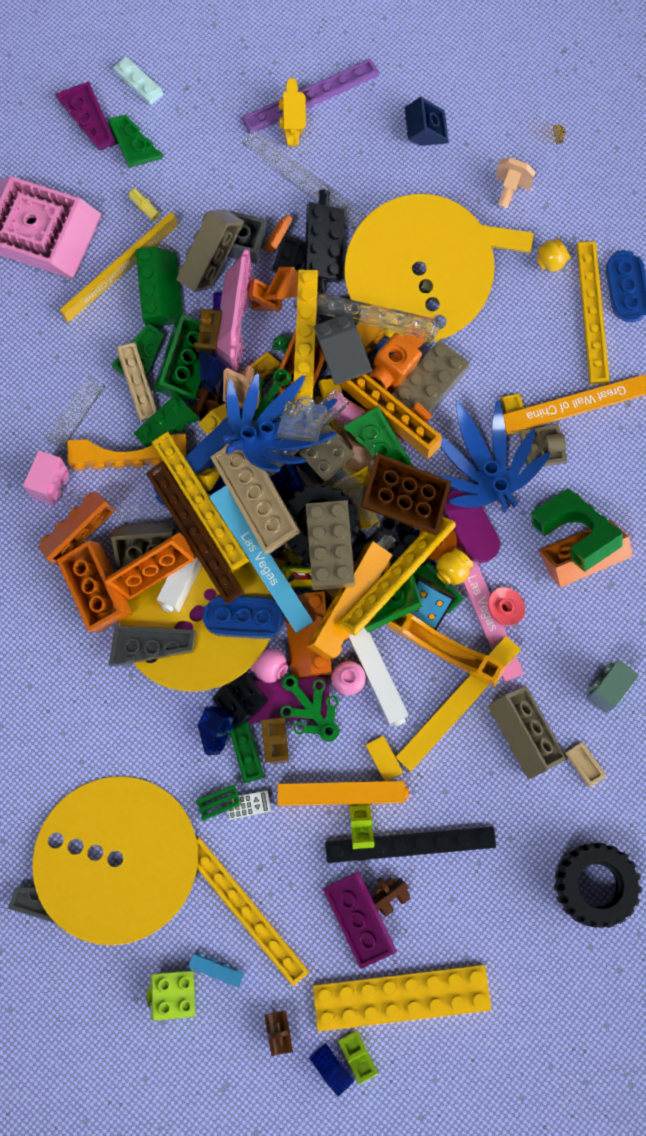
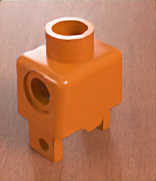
(393, 370)

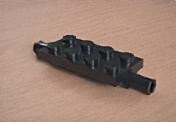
(324, 240)

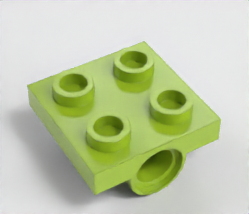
(171, 995)

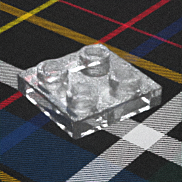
(302, 420)

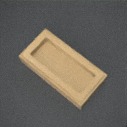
(585, 764)

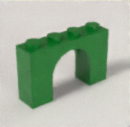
(570, 508)

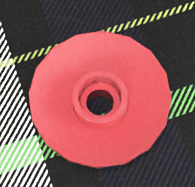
(512, 603)

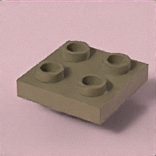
(546, 440)
(327, 456)

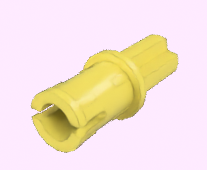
(144, 204)

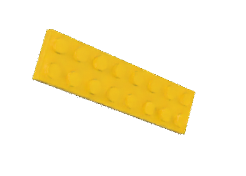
(401, 998)

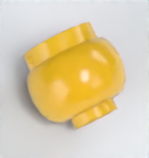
(552, 255)
(453, 567)

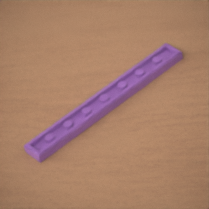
(315, 94)

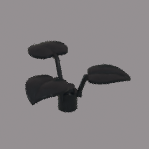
(387, 528)

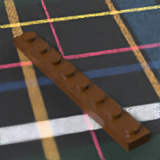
(195, 533)

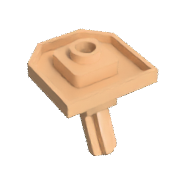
(515, 175)
(240, 382)

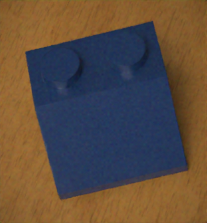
(425, 123)

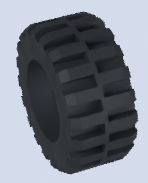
(317, 494)
(626, 885)

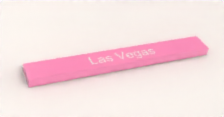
(493, 631)

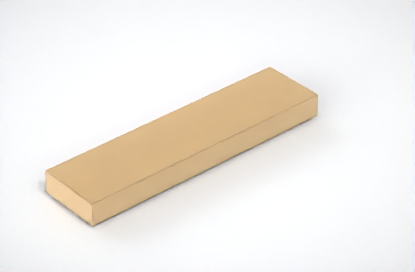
(136, 381)

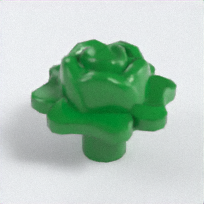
(281, 343)

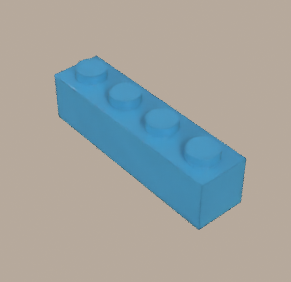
(216, 970)

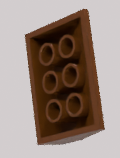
(405, 493)

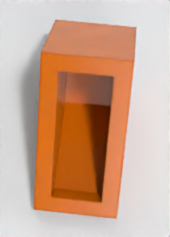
(283, 284)

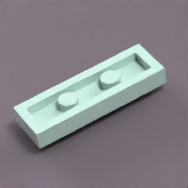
(138, 81)

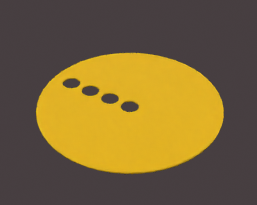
(429, 232)
(215, 657)
(123, 901)

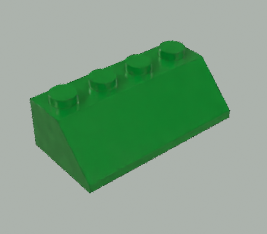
(158, 286)
(180, 364)

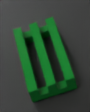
(202, 809)

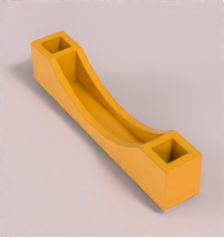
(85, 454)
(464, 658)

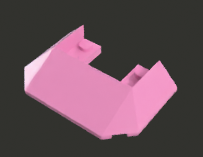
(233, 302)

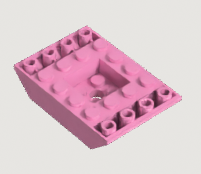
(60, 231)

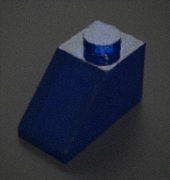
(211, 373)
(332, 1069)

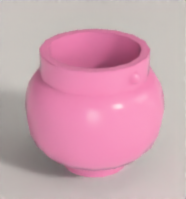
(270, 665)
(348, 678)

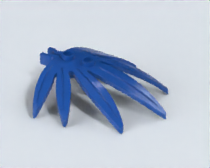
(261, 437)
(493, 478)

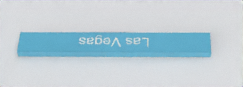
(263, 563)

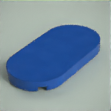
(626, 286)
(243, 617)

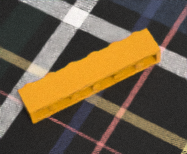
(400, 418)
(367, 571)

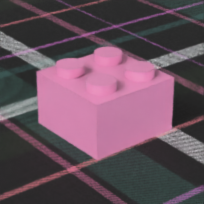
(46, 478)

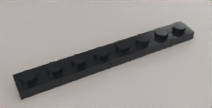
(413, 844)

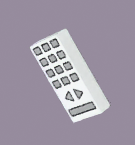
(251, 805)

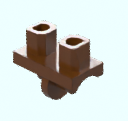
(206, 402)
(388, 891)
(278, 1033)

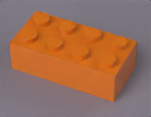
(95, 599)

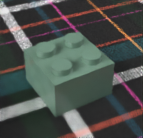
(613, 685)

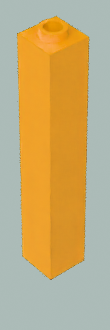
(342, 793)

